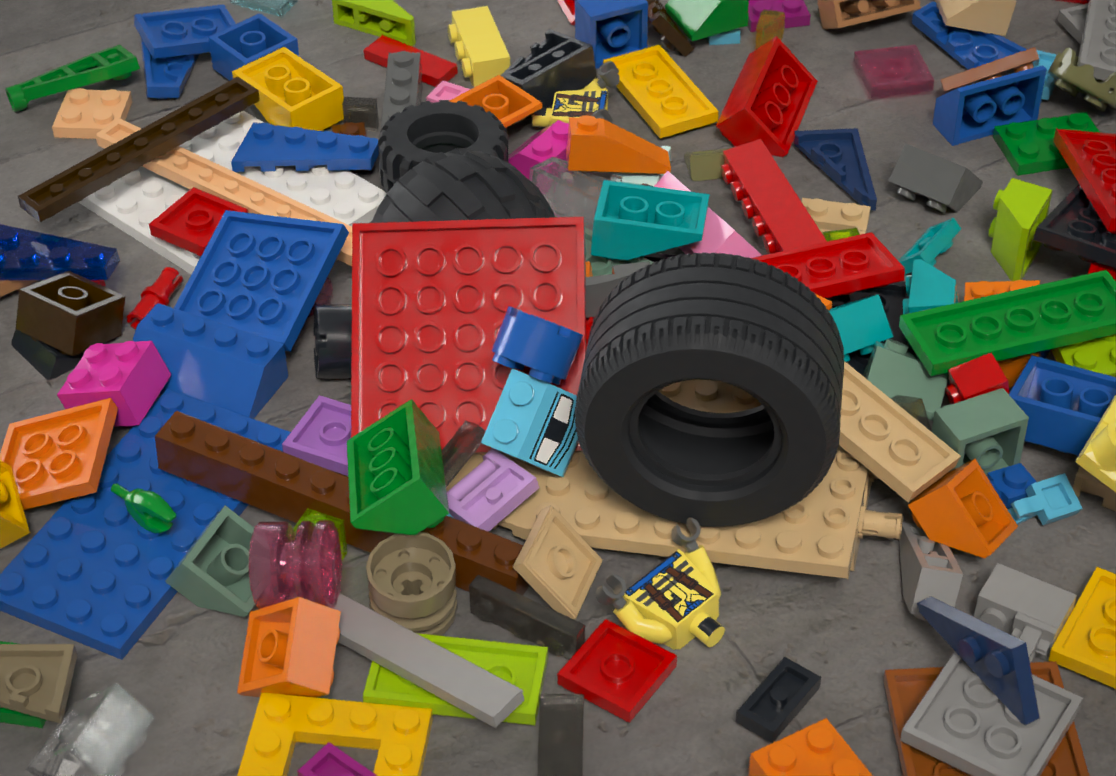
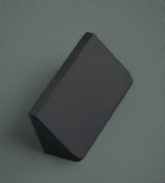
(43, 357)

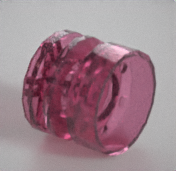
(295, 565)

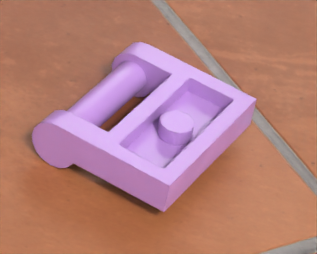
(490, 491)

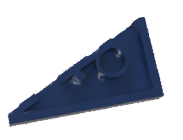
(842, 159)
(991, 653)

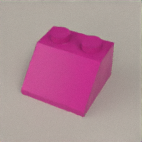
(540, 147)

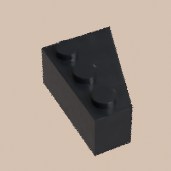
(553, 66)

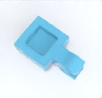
(1049, 499)

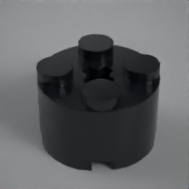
(333, 341)

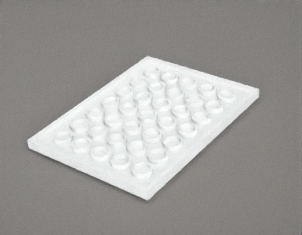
(144, 195)

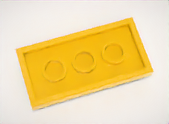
(662, 92)

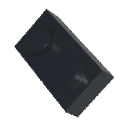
(778, 699)

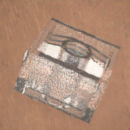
(94, 736)

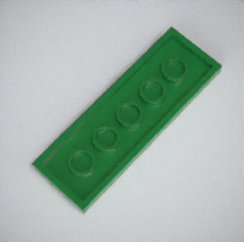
(1013, 322)

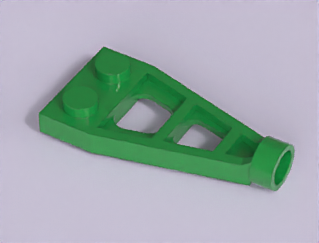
(109, 64)

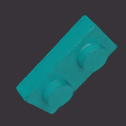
(933, 242)

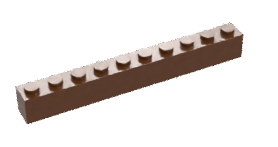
(292, 485)

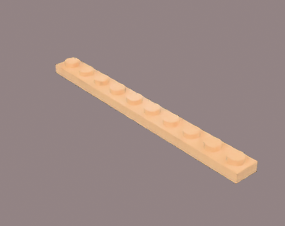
(198, 172)

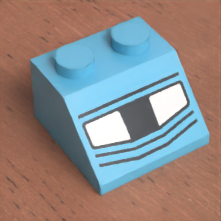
(534, 423)

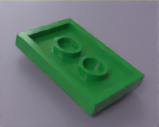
(1031, 145)

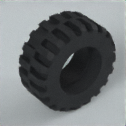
(434, 129)

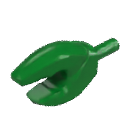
(146, 508)

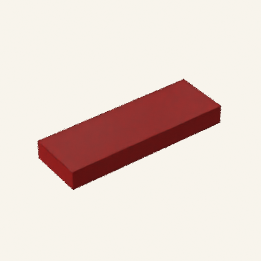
(433, 67)

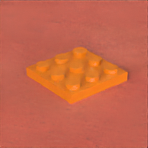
(59, 452)

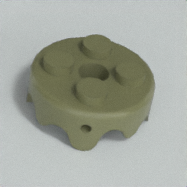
(1080, 79)

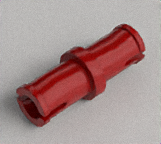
(157, 293)

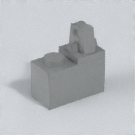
(1025, 608)

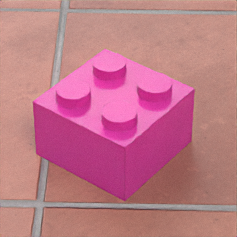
(125, 372)

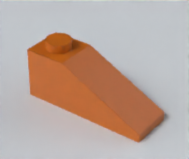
(605, 147)

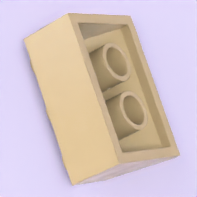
(978, 15)

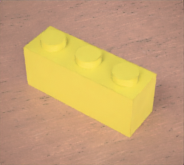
(478, 44)

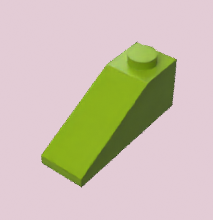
(376, 18)

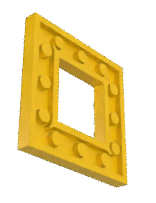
(283, 720)

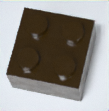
(70, 312)

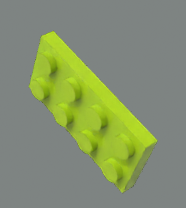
(512, 662)

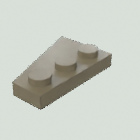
(37, 678)

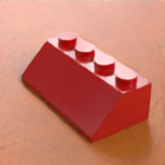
(768, 99)

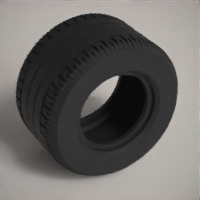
(725, 324)

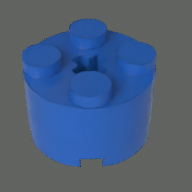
(536, 344)

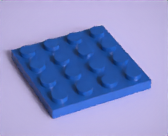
(263, 273)

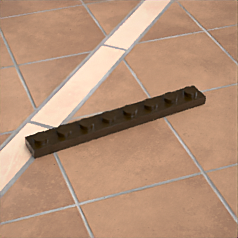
(137, 149)

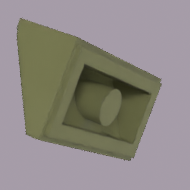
(705, 164)

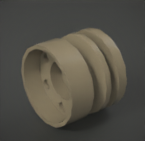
(413, 582)

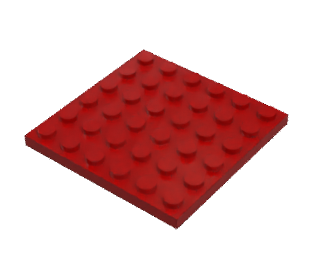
(434, 303)

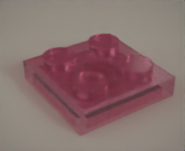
(893, 71)

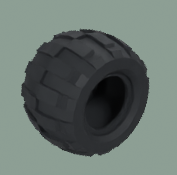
(462, 187)

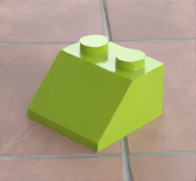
(1019, 213)

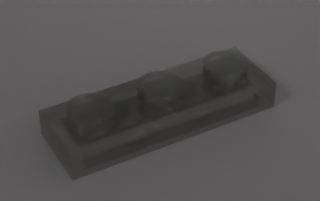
(525, 617)

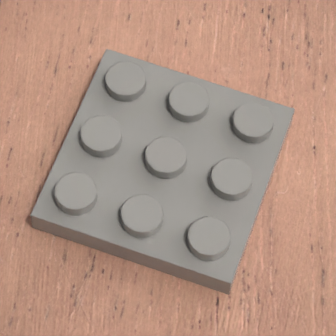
(978, 734)

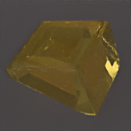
(769, 26)

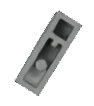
(927, 569)

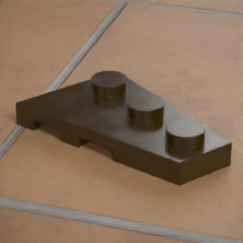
(665, 25)

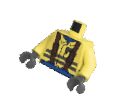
(586, 101)
(673, 599)

